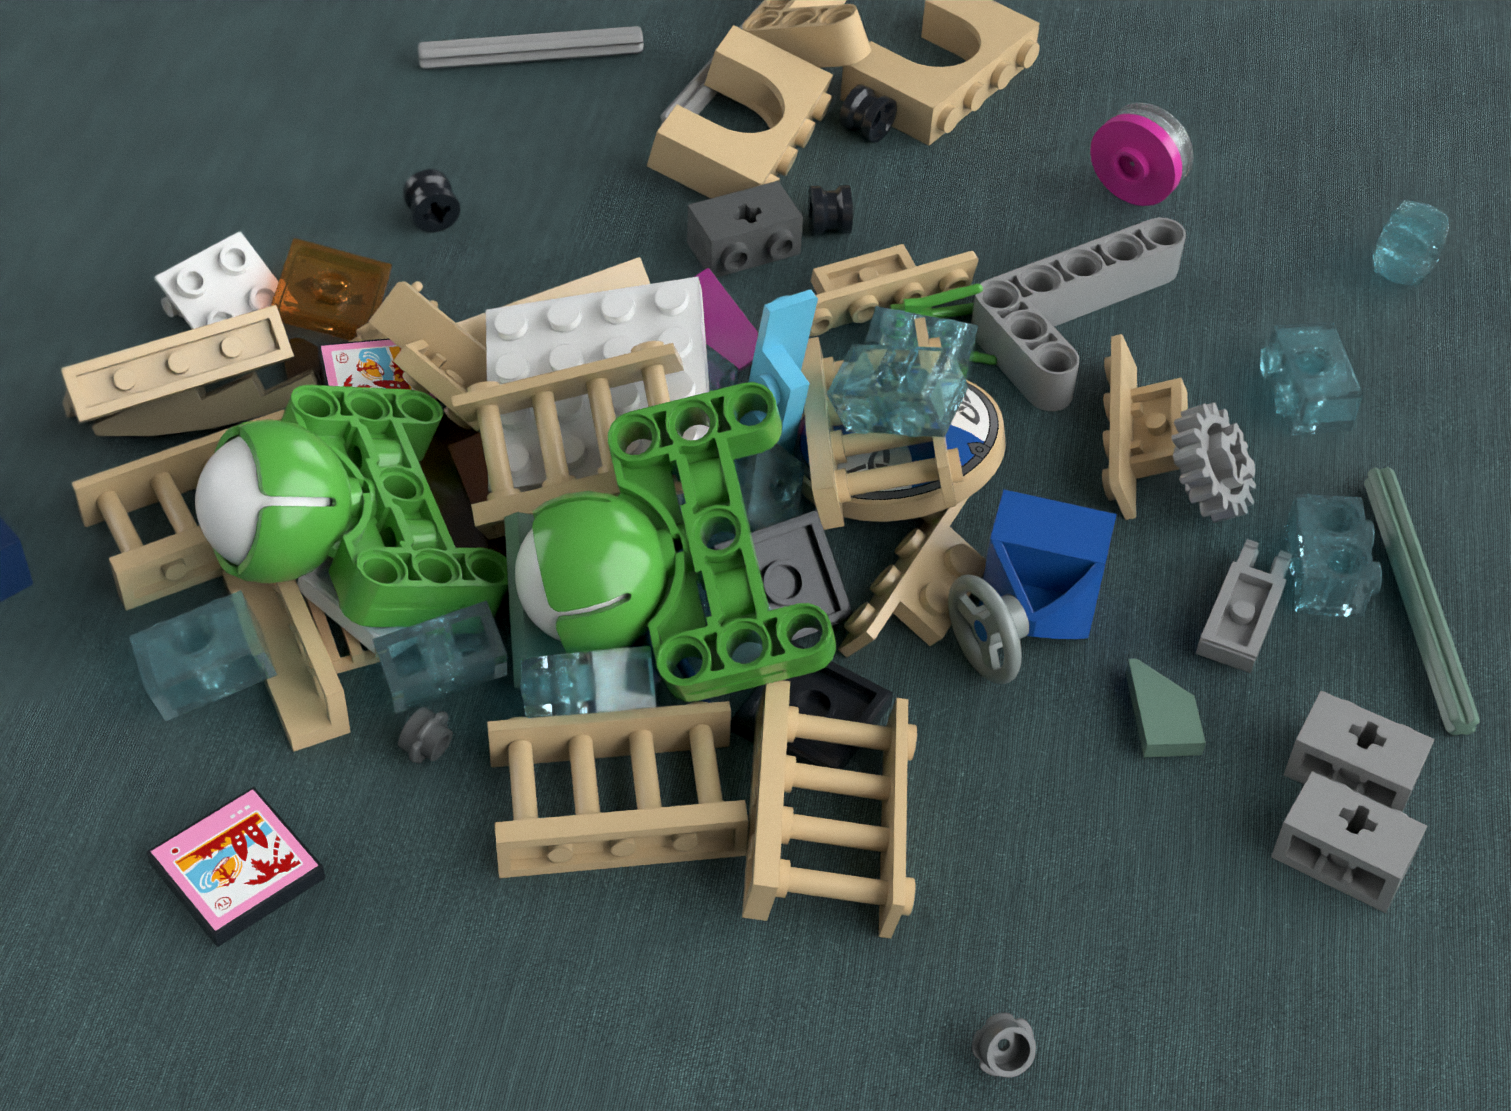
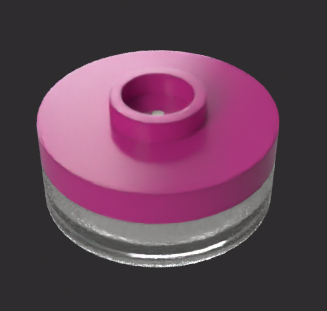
(1141, 154)

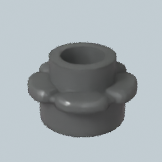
(425, 735)
(1017, 1052)

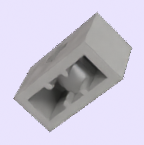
(1359, 751)
(1348, 841)

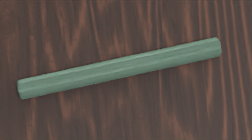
(1421, 603)

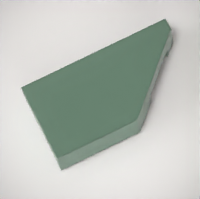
(1163, 714)

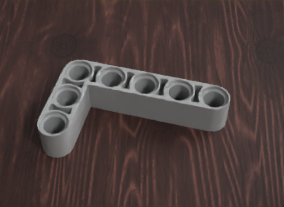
(1024, 305)

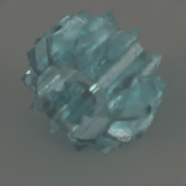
(1410, 243)

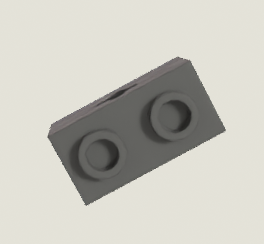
(744, 229)

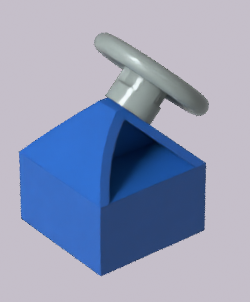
(1036, 581)

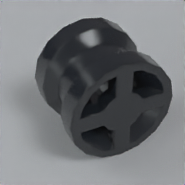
(868, 113)
(431, 200)
(830, 209)

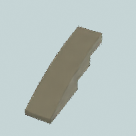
(203, 410)

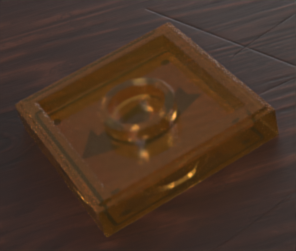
(329, 289)

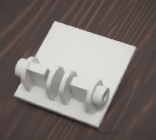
(218, 283)

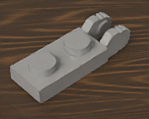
(1244, 610)

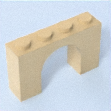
(771, 83)
(935, 99)

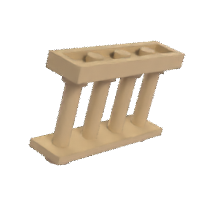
(490, 399)
(831, 447)
(168, 564)
(775, 824)
(619, 837)

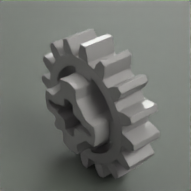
(1214, 462)

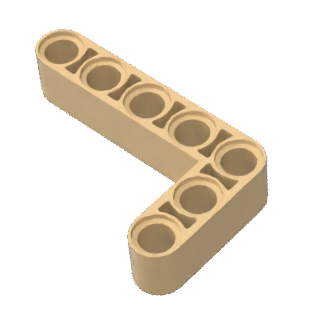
(813, 30)

